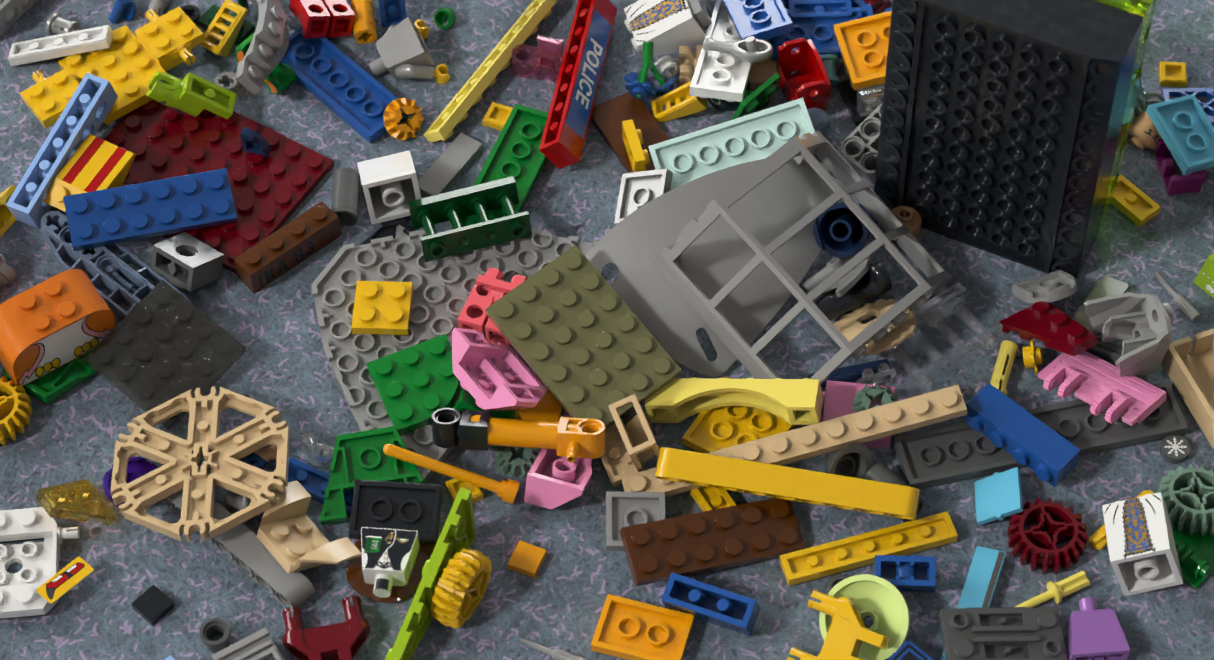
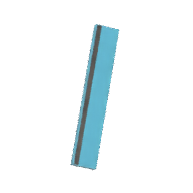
(982, 579)

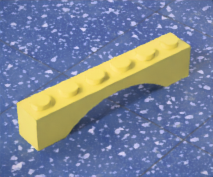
(791, 399)

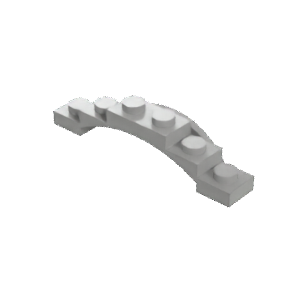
(266, 47)

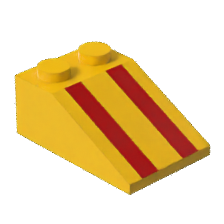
(91, 168)

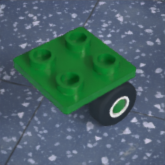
(751, 100)

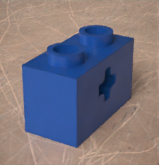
(908, 572)

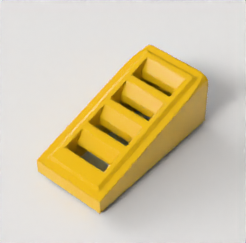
(213, 31)
(684, 104)

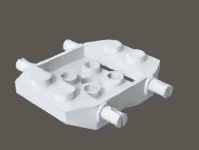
(38, 559)

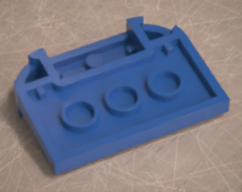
(815, 21)

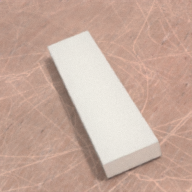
(60, 45)

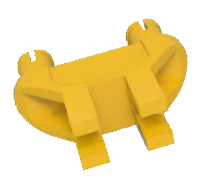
(845, 631)

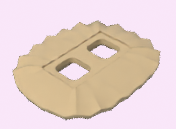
(851, 326)

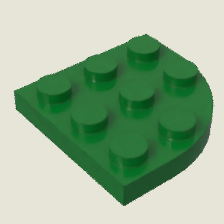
(415, 383)

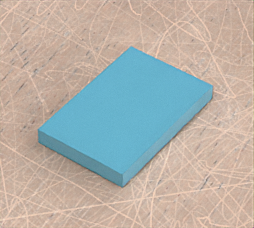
(1185, 132)

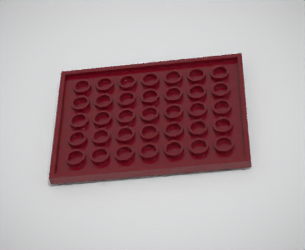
(262, 187)

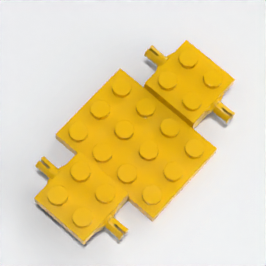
(126, 65)

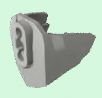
(1140, 323)

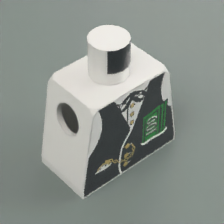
(388, 557)

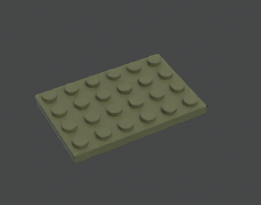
(582, 339)

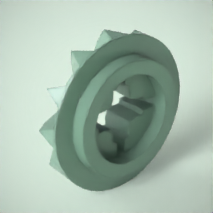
(863, 398)
(515, 468)

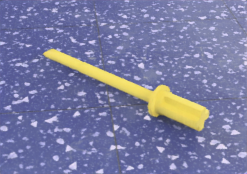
(1058, 590)

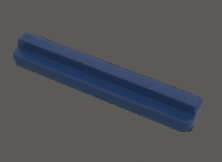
(853, 372)

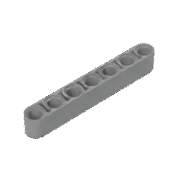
(249, 553)

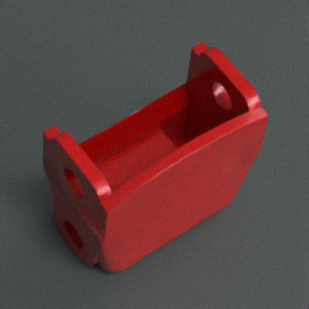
(811, 77)

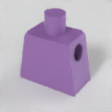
(1095, 633)

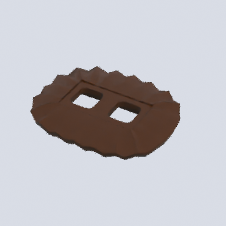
(398, 593)

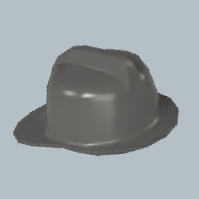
(850, 461)

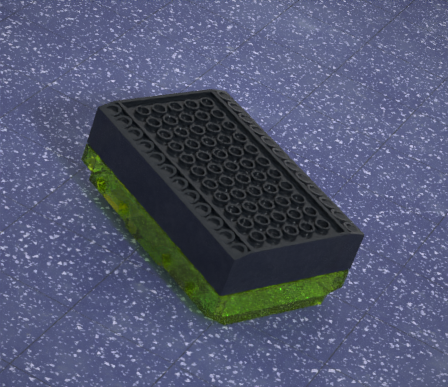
(1011, 120)

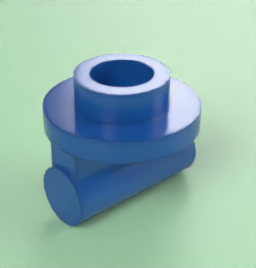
(123, 10)

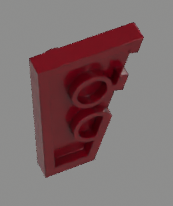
(1051, 326)

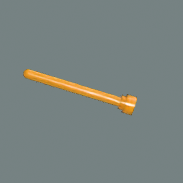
(505, 489)

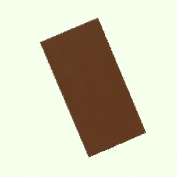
(608, 120)

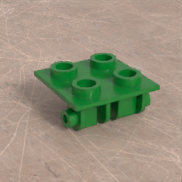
(1194, 555)

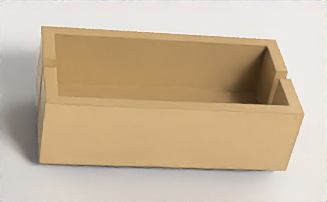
(1194, 377)

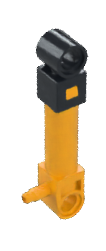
(478, 430)

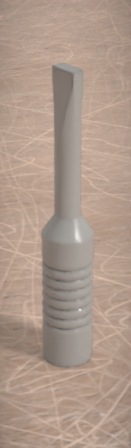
(1180, 301)
(556, 654)

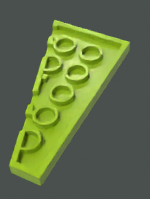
(456, 534)

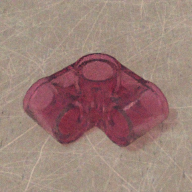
(539, 61)

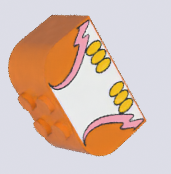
(52, 325)

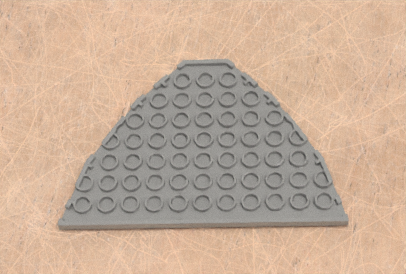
(437, 301)

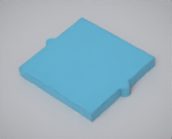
(998, 496)

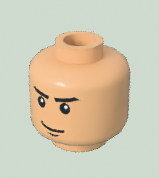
(1144, 132)

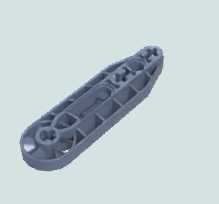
(102, 265)

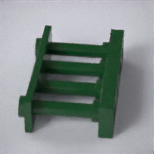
(467, 202)

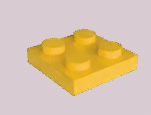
(382, 308)

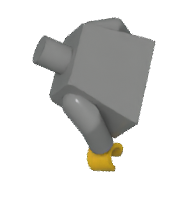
(406, 53)

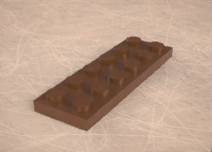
(711, 540)

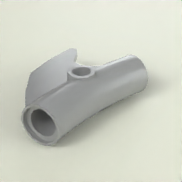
(844, 283)

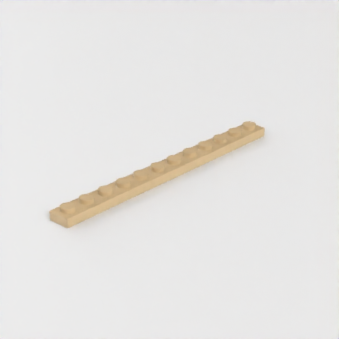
(825, 436)

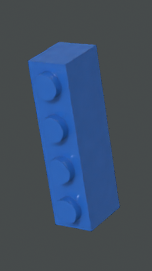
(1021, 435)

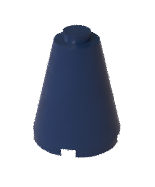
(840, 231)

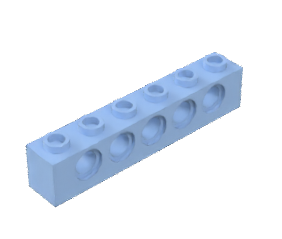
(79, 119)

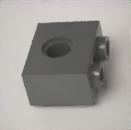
(187, 262)

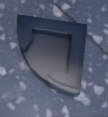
(254, 142)

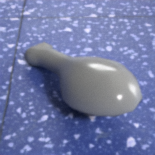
(747, 49)

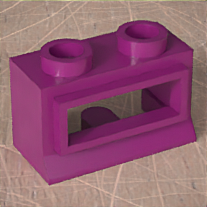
(1173, 183)

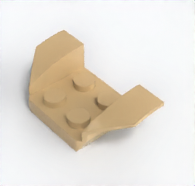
(295, 538)

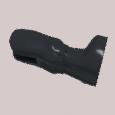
(873, 284)

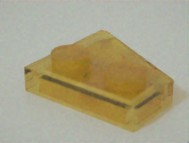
(75, 501)

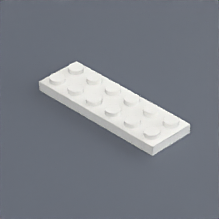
(720, 73)

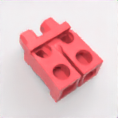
(485, 293)

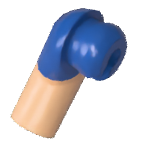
(262, 456)

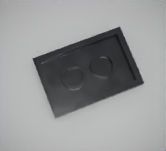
(397, 507)

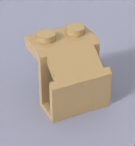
(628, 445)

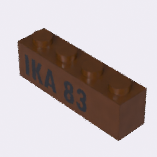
(287, 247)

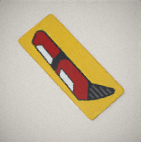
(64, 580)

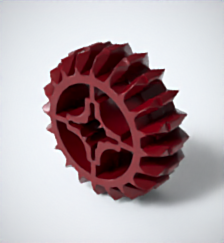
(1037, 545)

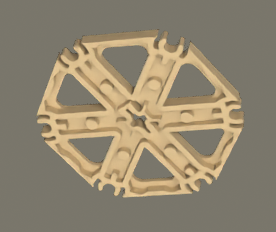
(182, 456)

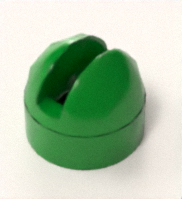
(442, 14)

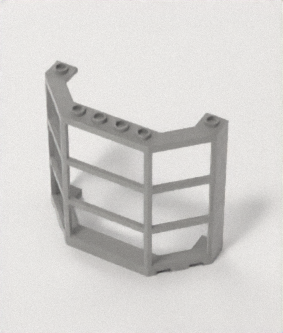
(854, 185)

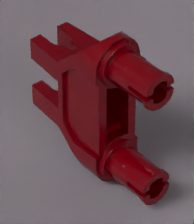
(327, 642)

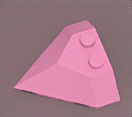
(494, 373)

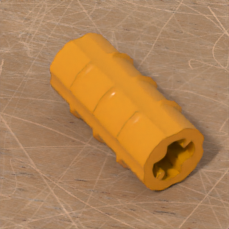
(364, 22)

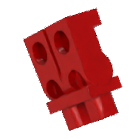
(323, 17)

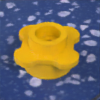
(1032, 356)

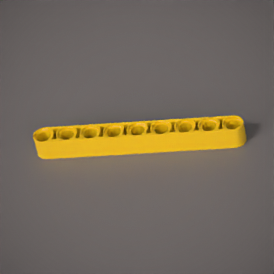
(787, 483)

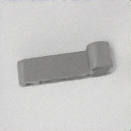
(868, 146)

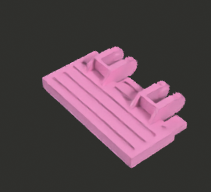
(1102, 387)

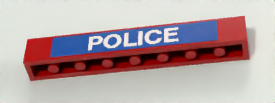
(578, 82)

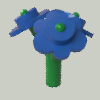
(639, 84)

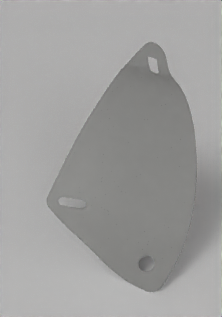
(713, 257)

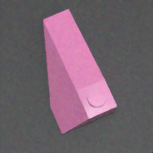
(556, 480)

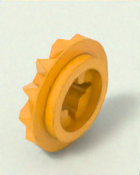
(393, 116)

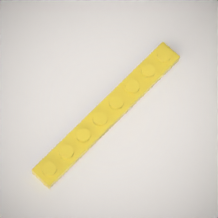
(486, 73)

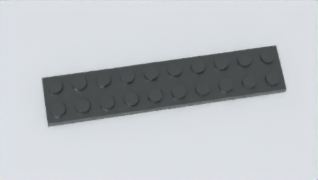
(963, 453)

